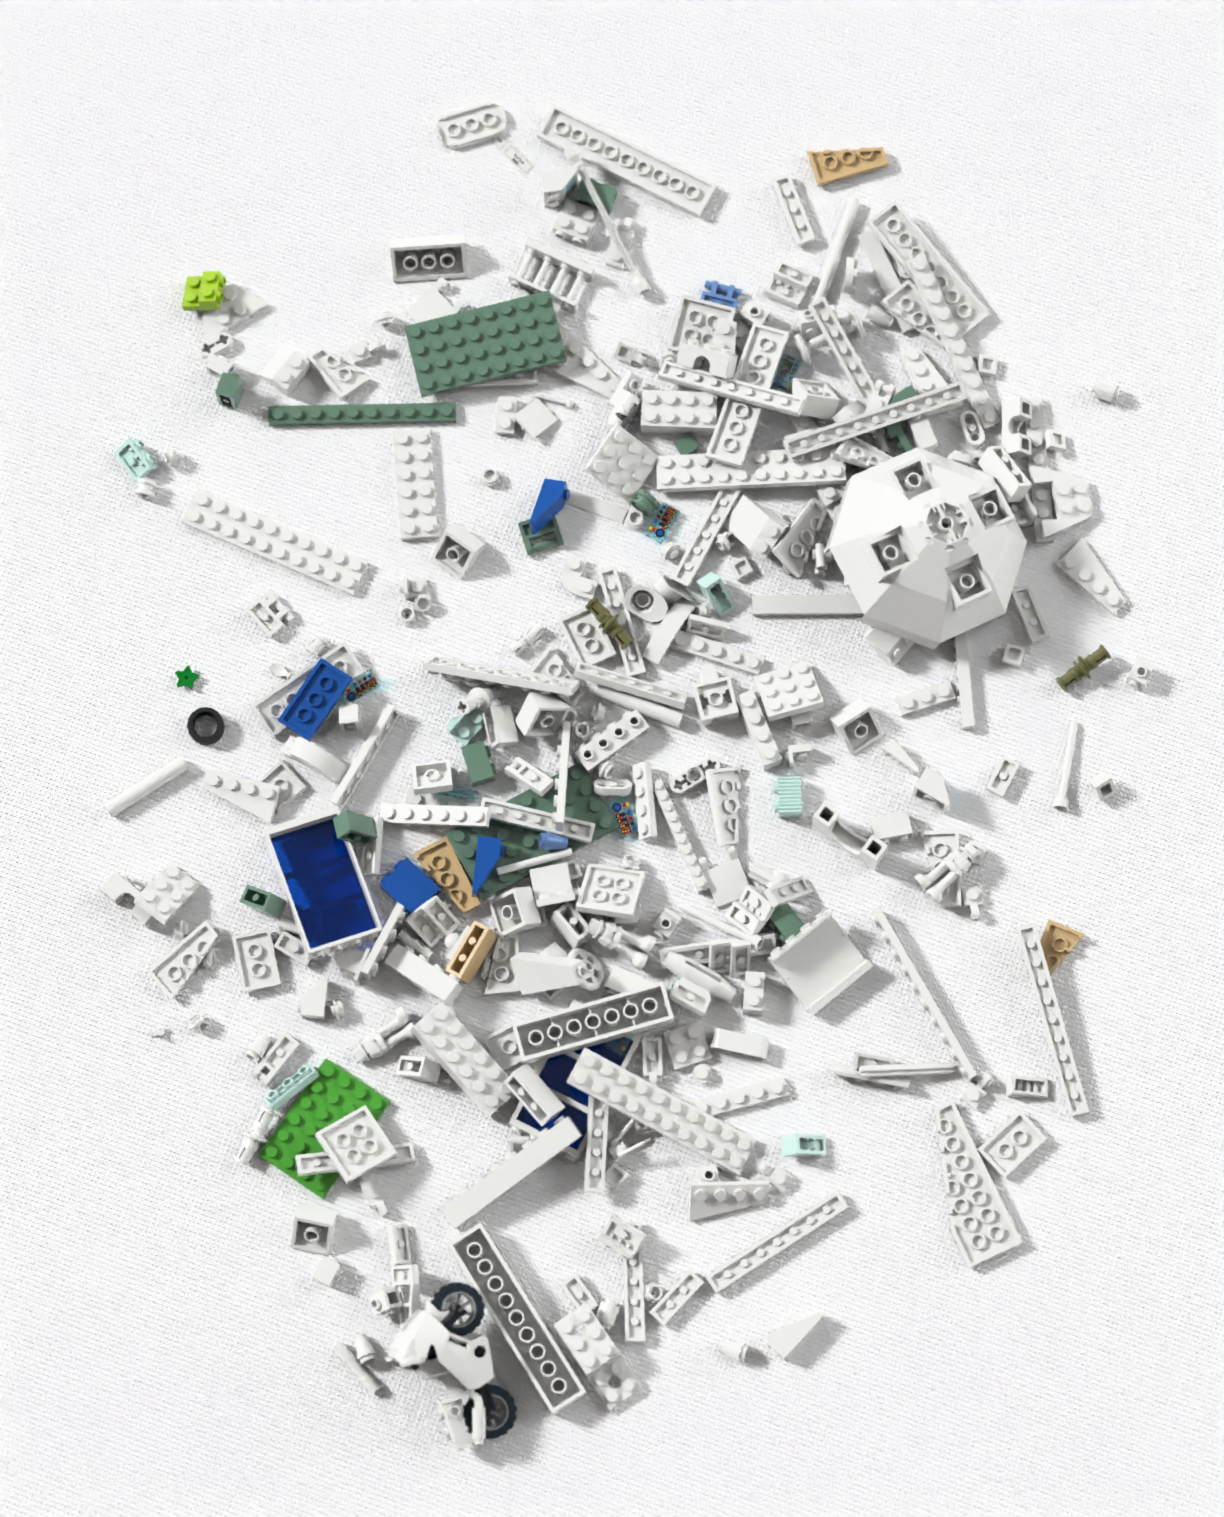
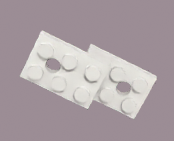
(597, 1356)

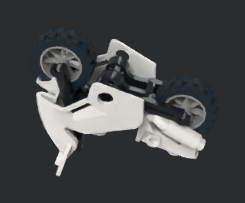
(459, 1365)

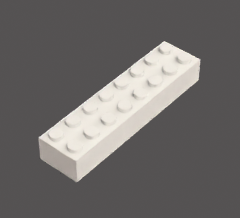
(593, 1023)

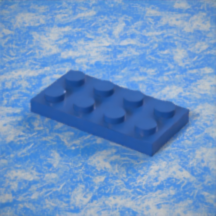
(315, 699)

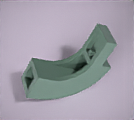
(895, 430)

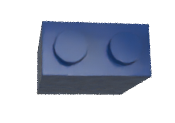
(409, 886)

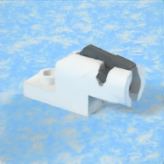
(624, 400)

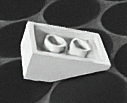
(756, 527)

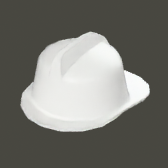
(669, 589)
(645, 603)

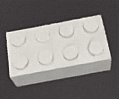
(678, 412)

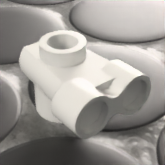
(820, 559)

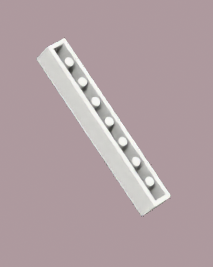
(511, 1172)

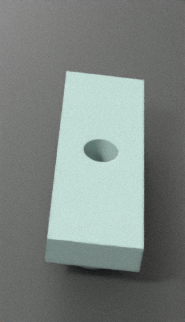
(291, 1087)

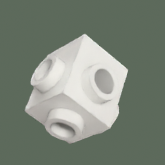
(385, 1301)

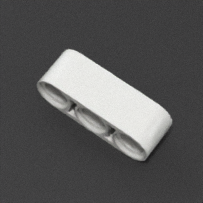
(739, 1044)

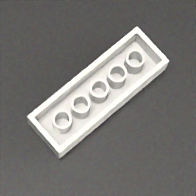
(463, 1058)

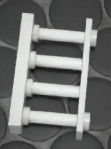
(552, 257)

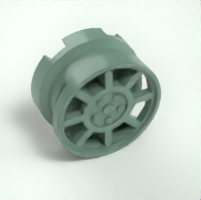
(645, 503)

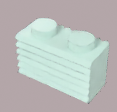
(789, 797)

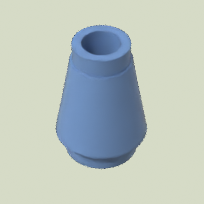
(552, 841)

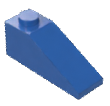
(549, 503)
(487, 857)

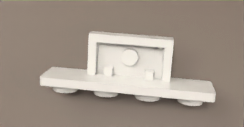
(865, 1058)

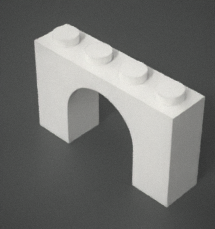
(828, 823)

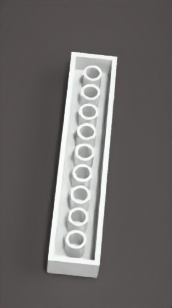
(517, 1319)

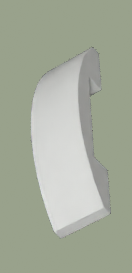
(668, 630)

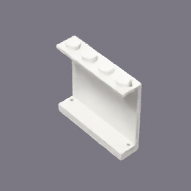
(819, 962)

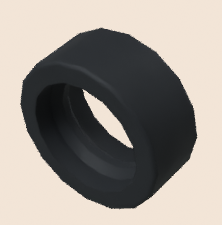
(202, 712)

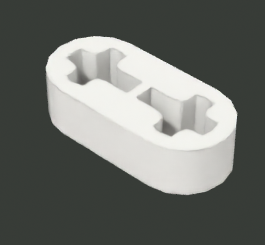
(213, 341)

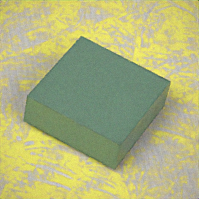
(686, 444)

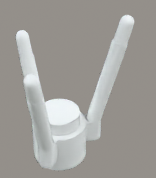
(620, 1149)

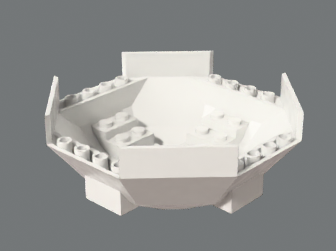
(911, 569)

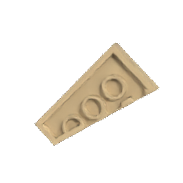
(838, 165)

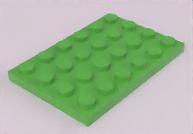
(319, 1105)

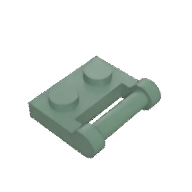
(550, 528)

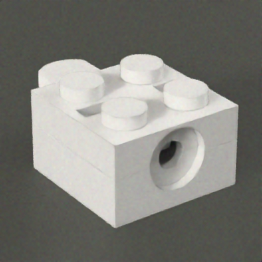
(713, 697)

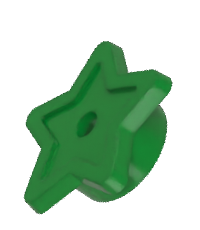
(186, 682)

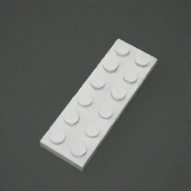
(415, 484)
(274, 703)

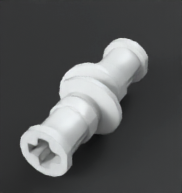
(480, 698)
(255, 1136)

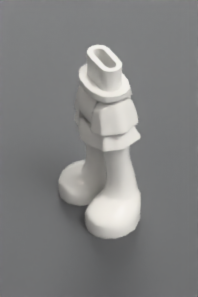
(956, 862)
(609, 935)
(375, 1045)

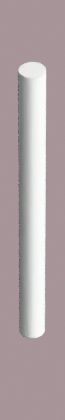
(837, 248)

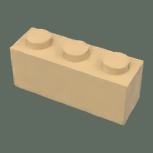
(471, 952)

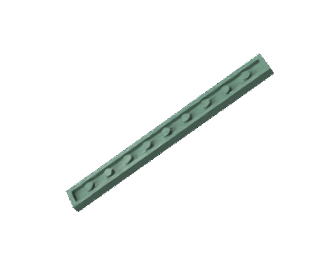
(362, 414)

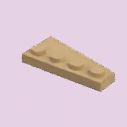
(448, 872)

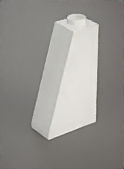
(546, 972)

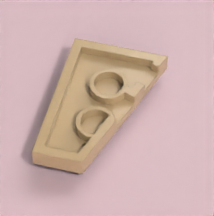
(1057, 943)

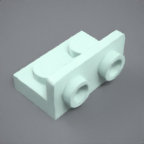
(136, 459)
(466, 726)

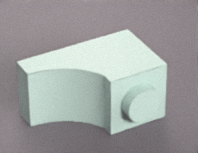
(716, 594)
(803, 1145)

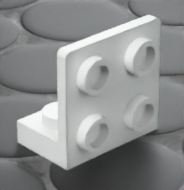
(551, 884)

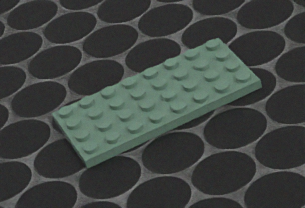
(485, 343)
(521, 842)

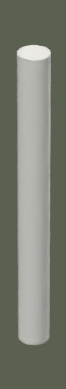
(534, 861)

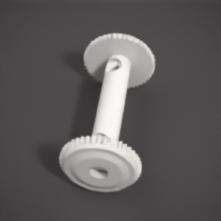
(805, 347)

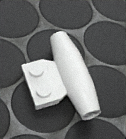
(696, 984)

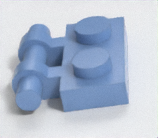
(720, 299)

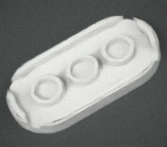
(471, 125)

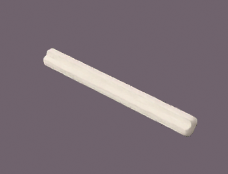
(906, 1069)

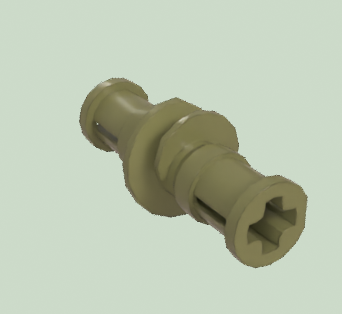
(609, 623)
(1083, 667)

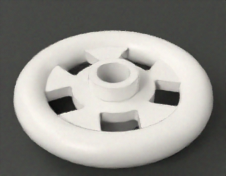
(596, 966)

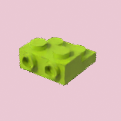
(204, 291)

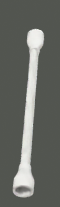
(639, 283)

